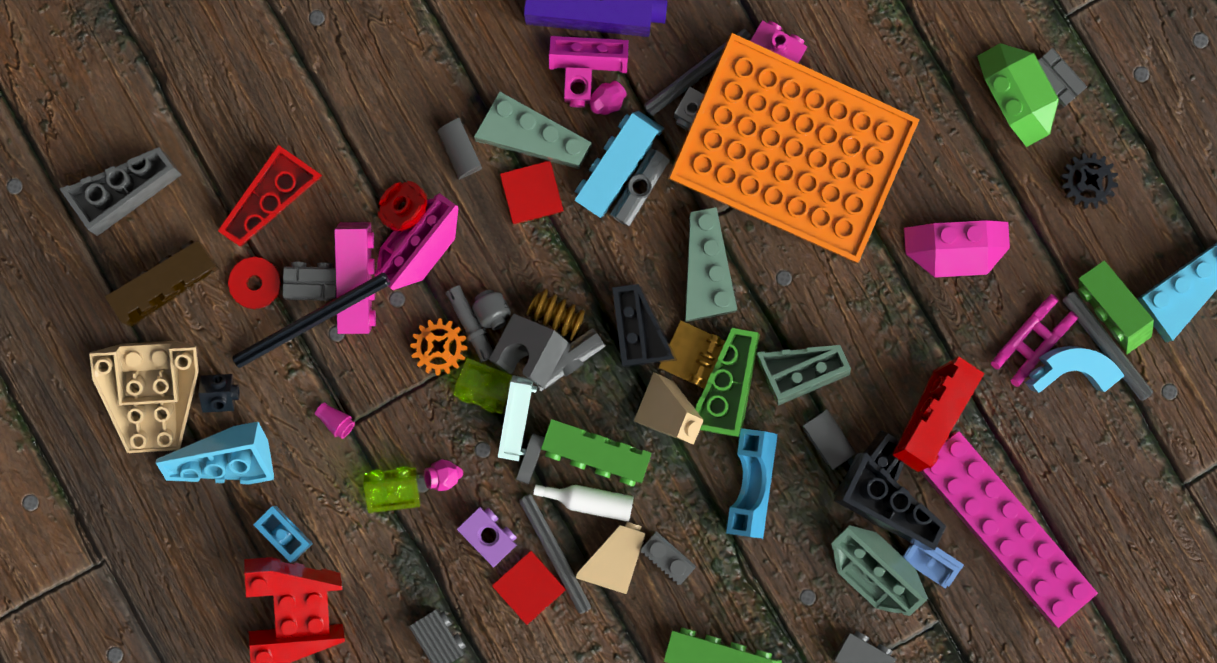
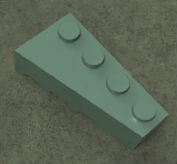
(525, 131)

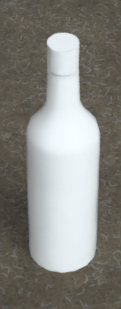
(590, 500)

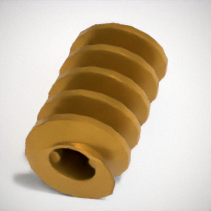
(557, 313)

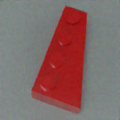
(270, 193)
(937, 413)

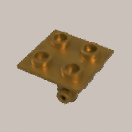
(695, 354)

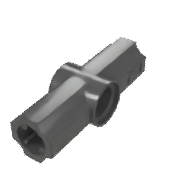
(649, 173)
(575, 355)

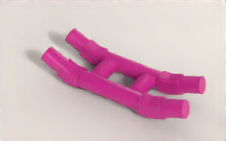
(1049, 337)

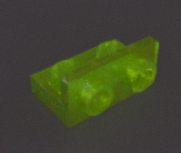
(483, 386)
(391, 489)

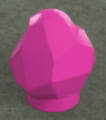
(607, 98)
(442, 475)

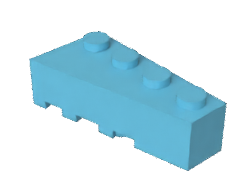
(617, 163)
(1182, 294)

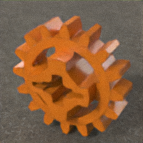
(429, 355)

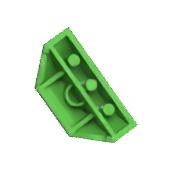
(1020, 91)

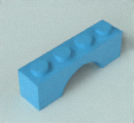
(757, 456)

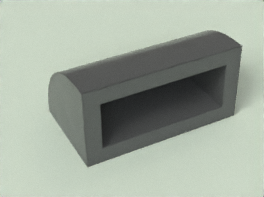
(459, 149)
(828, 439)

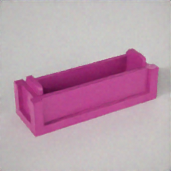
(588, 53)

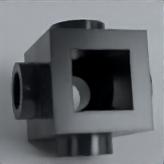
(218, 393)

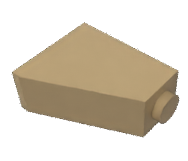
(668, 410)
(615, 560)

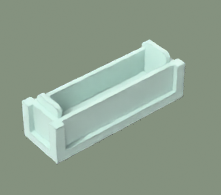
(515, 418)

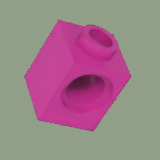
(581, 75)

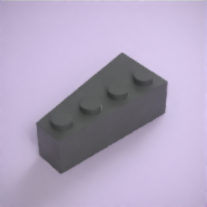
(120, 189)

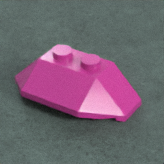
(957, 247)
(413, 252)

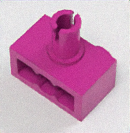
(772, 38)

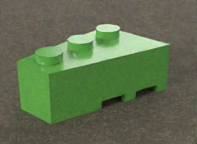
(1116, 307)

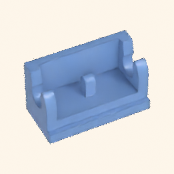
(934, 564)

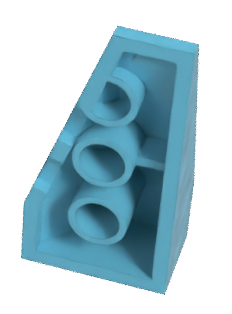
(229, 455)

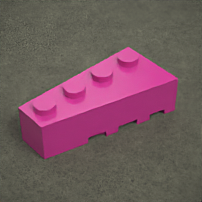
(354, 268)

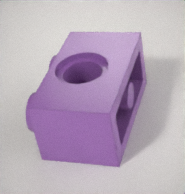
(473, 529)

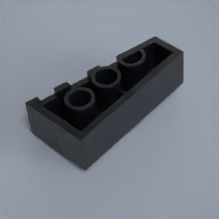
(883, 501)

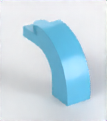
(1095, 366)

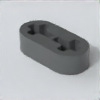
(530, 458)

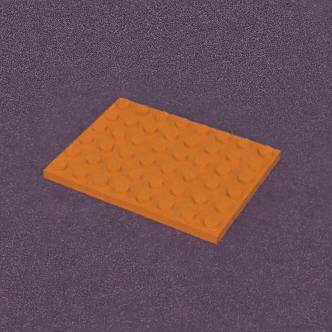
(793, 148)

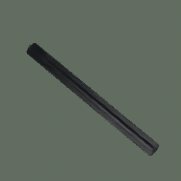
(311, 320)

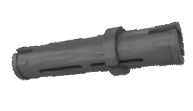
(475, 333)

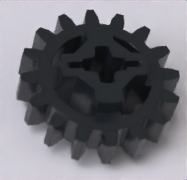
(1094, 189)

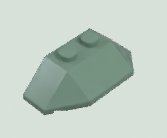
(878, 571)

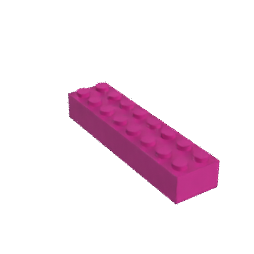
(1008, 531)

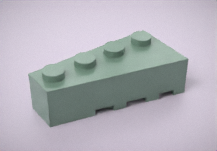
(708, 274)

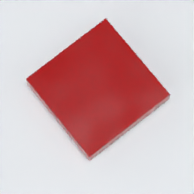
(531, 192)
(529, 587)

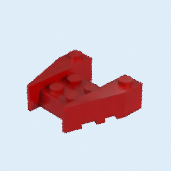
(298, 608)

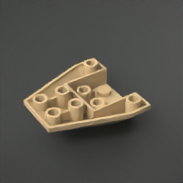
(147, 391)

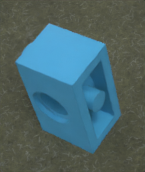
(283, 534)

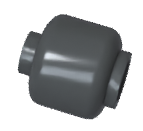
(491, 309)

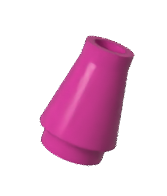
(336, 421)

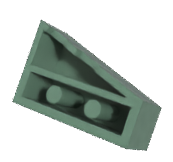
(802, 371)

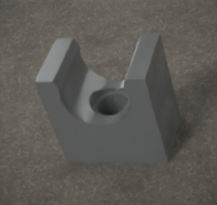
(529, 338)

